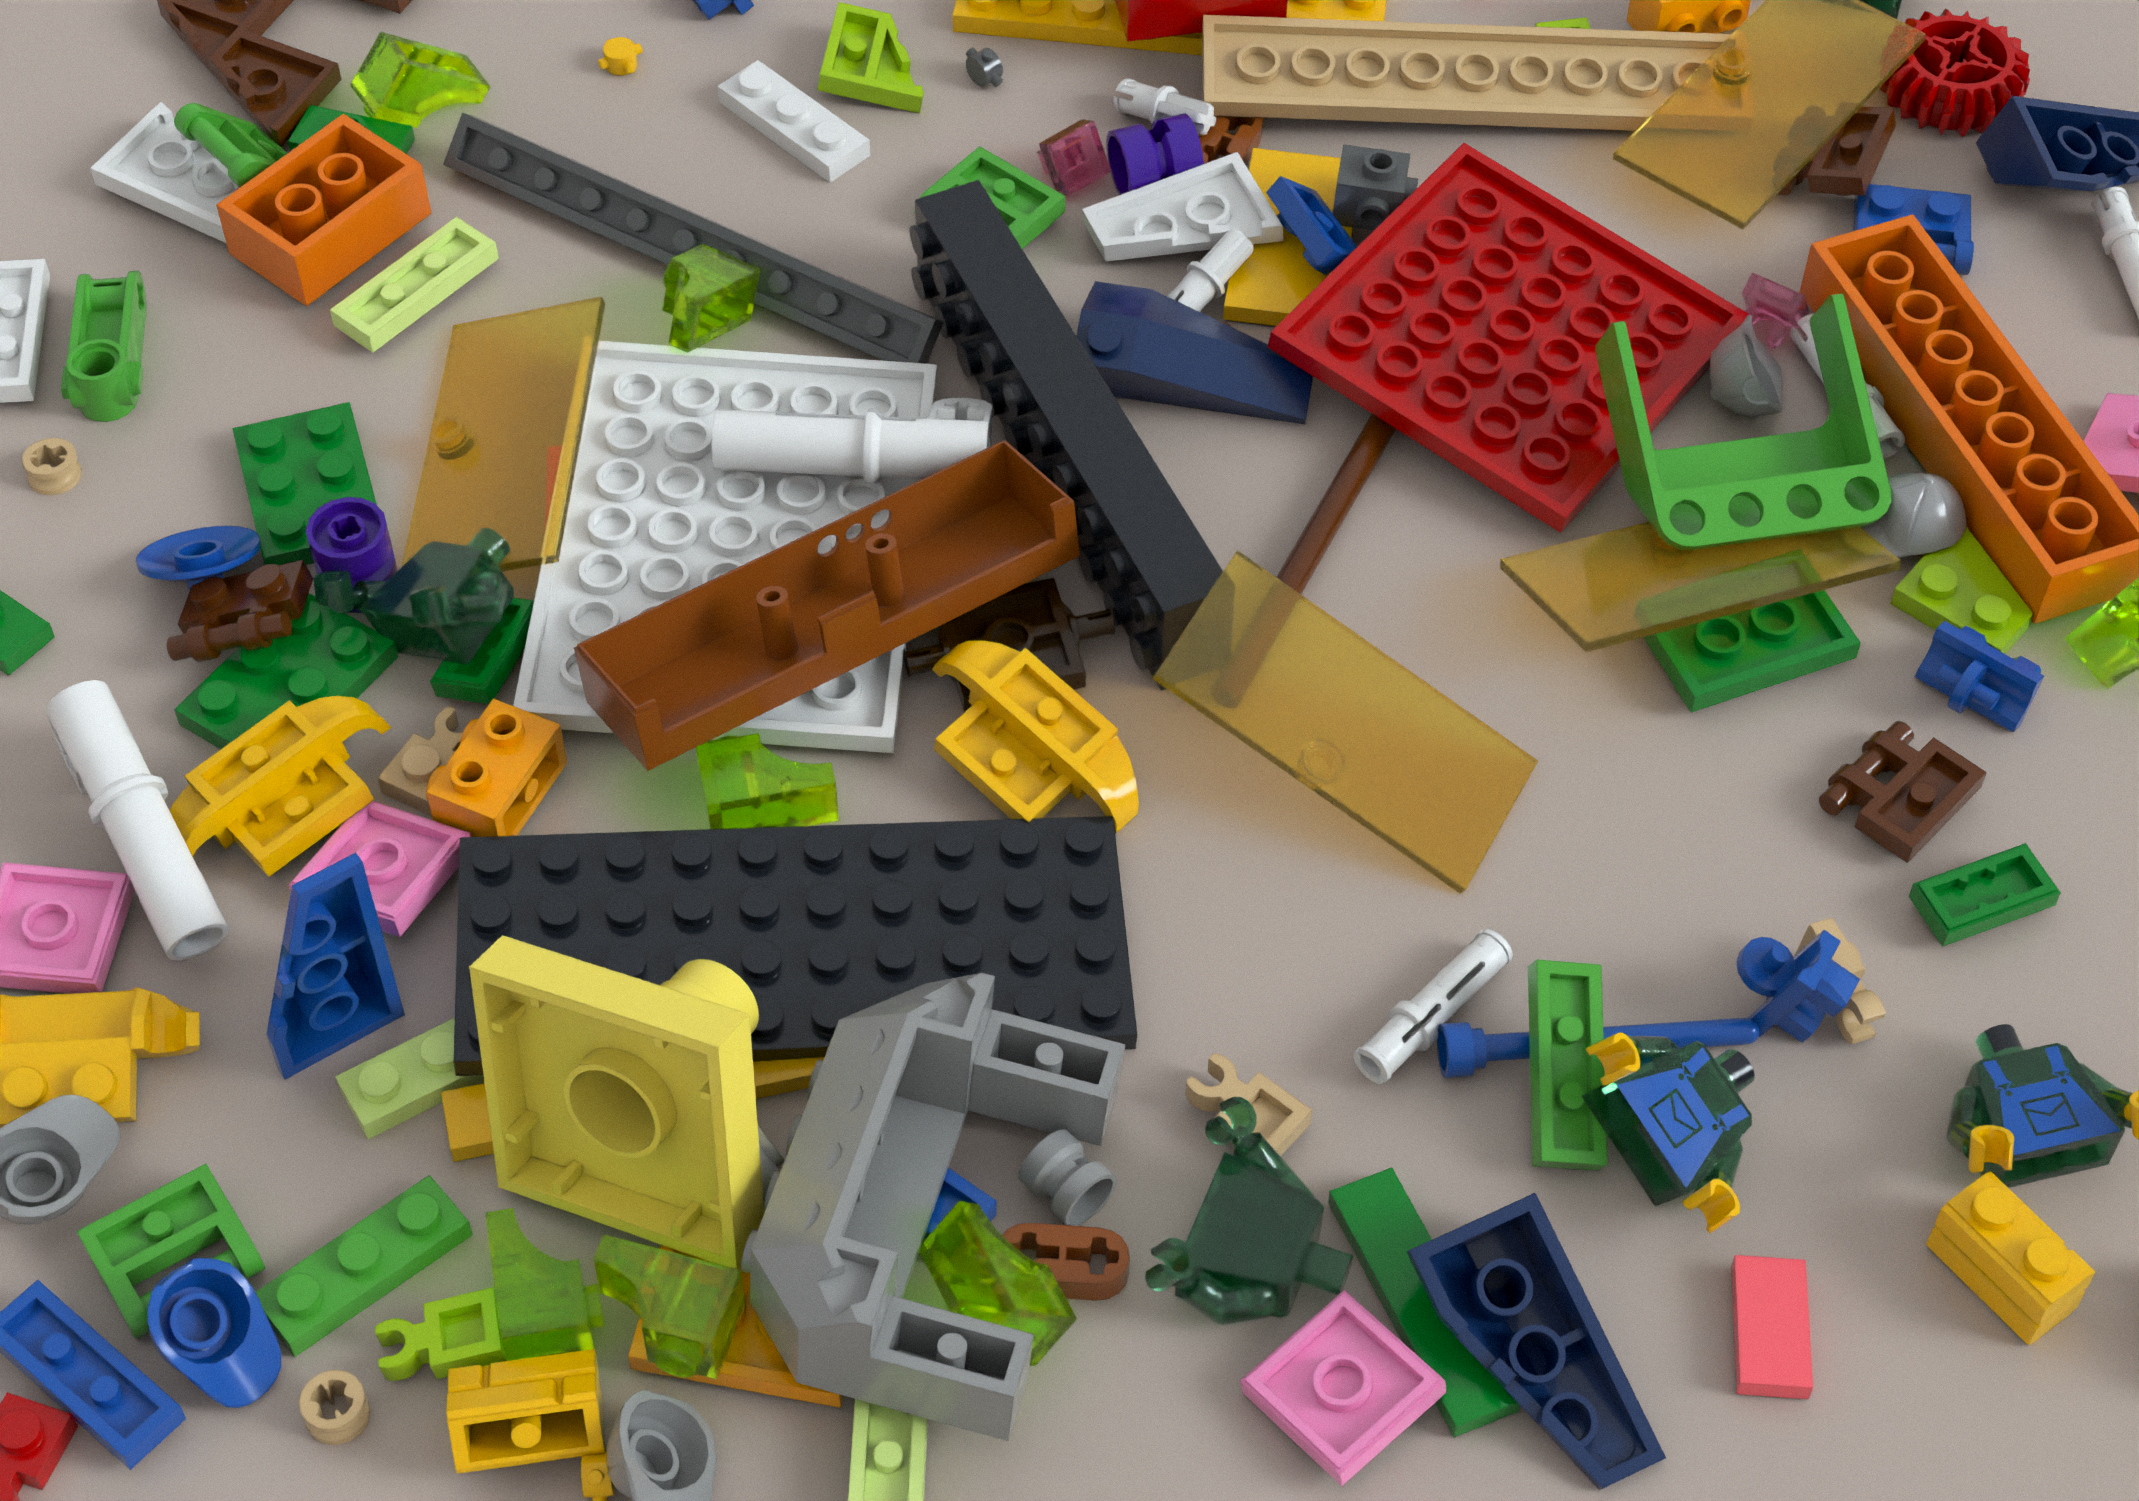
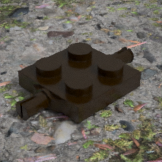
(1020, 619)

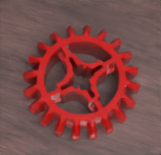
(1958, 73)

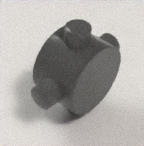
(984, 67)

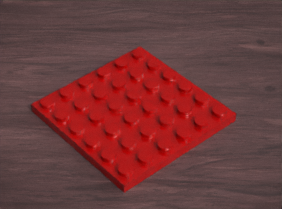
(1481, 329)

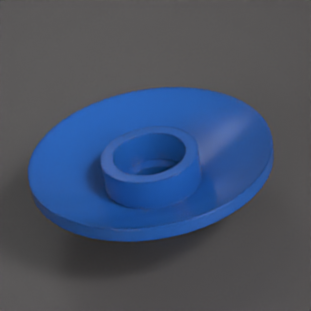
(198, 554)

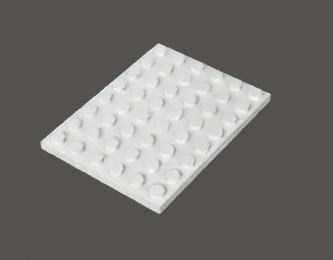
(661, 521)

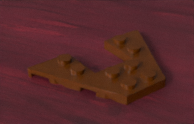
(262, 75)

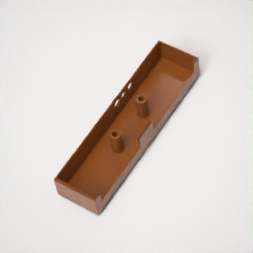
(812, 616)

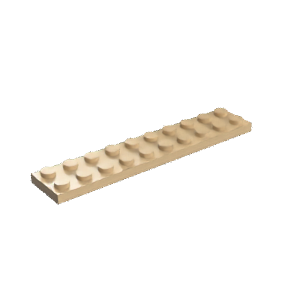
(1444, 71)

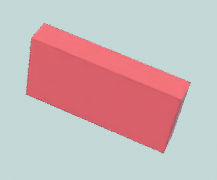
(1771, 1327)

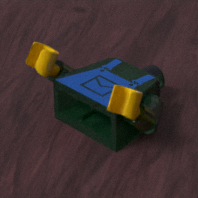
(2036, 1112)
(1675, 1118)

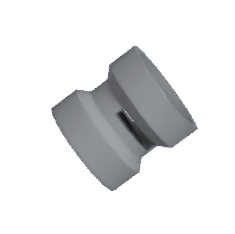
(1065, 1176)

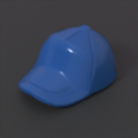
(214, 1331)

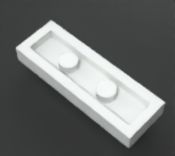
(794, 121)
(22, 317)

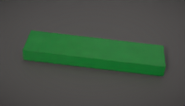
(1381, 1230)

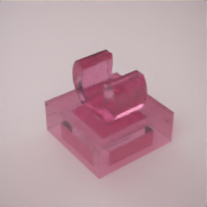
(1074, 157)
(1775, 304)

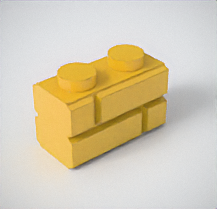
(2009, 1257)
(525, 1411)

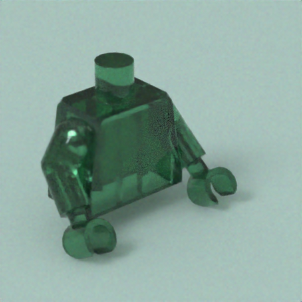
(436, 602)
(1251, 1234)

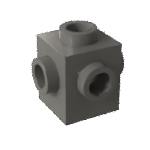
(1371, 186)

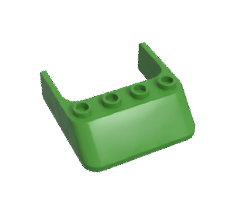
(1756, 484)

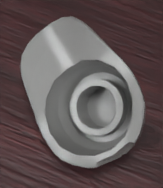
(1745, 374)
(1922, 515)
(53, 1157)
(661, 1450)

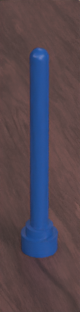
(1467, 1049)

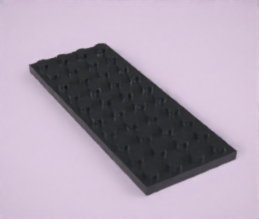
(819, 917)

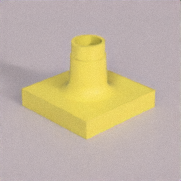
(624, 1095)

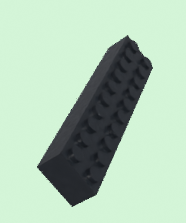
(1062, 418)

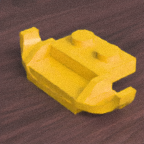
(1032, 737)
(279, 782)
(86, 1047)

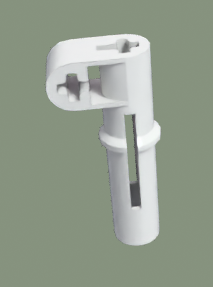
(852, 443)
(136, 818)

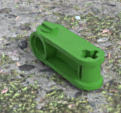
(106, 346)

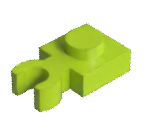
(454, 1335)

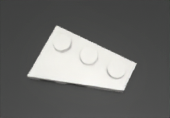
(166, 173)
(1184, 213)

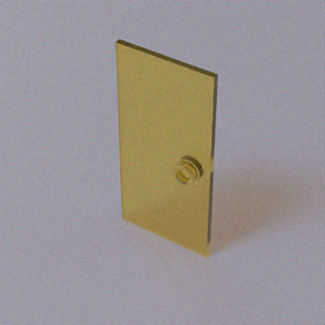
(1767, 102)
(508, 431)
(1639, 586)
(1347, 721)

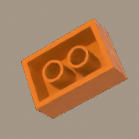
(324, 209)

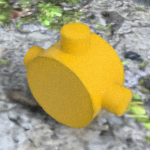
(620, 56)
(595, 1478)

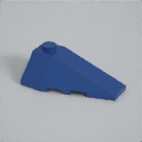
(331, 969)

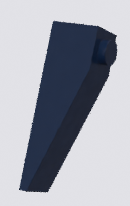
(2061, 145)
(1180, 357)
(1530, 1325)

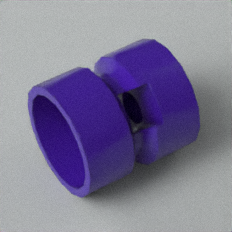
(1147, 156)
(351, 538)

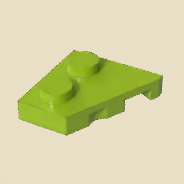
(868, 60)
(1964, 589)

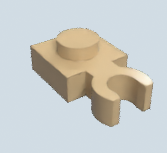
(414, 764)
(1864, 1004)
(1278, 1113)

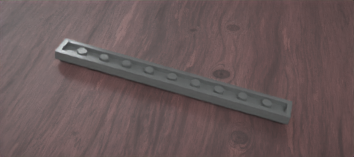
(667, 230)

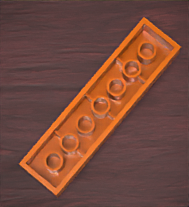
(1979, 418)

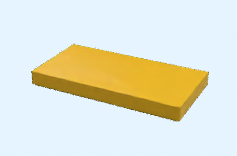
(1276, 272)

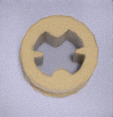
(42, 476)
(325, 1387)

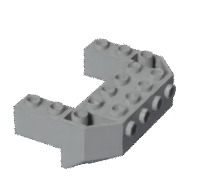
(865, 1183)

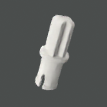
(1163, 102)
(1208, 276)

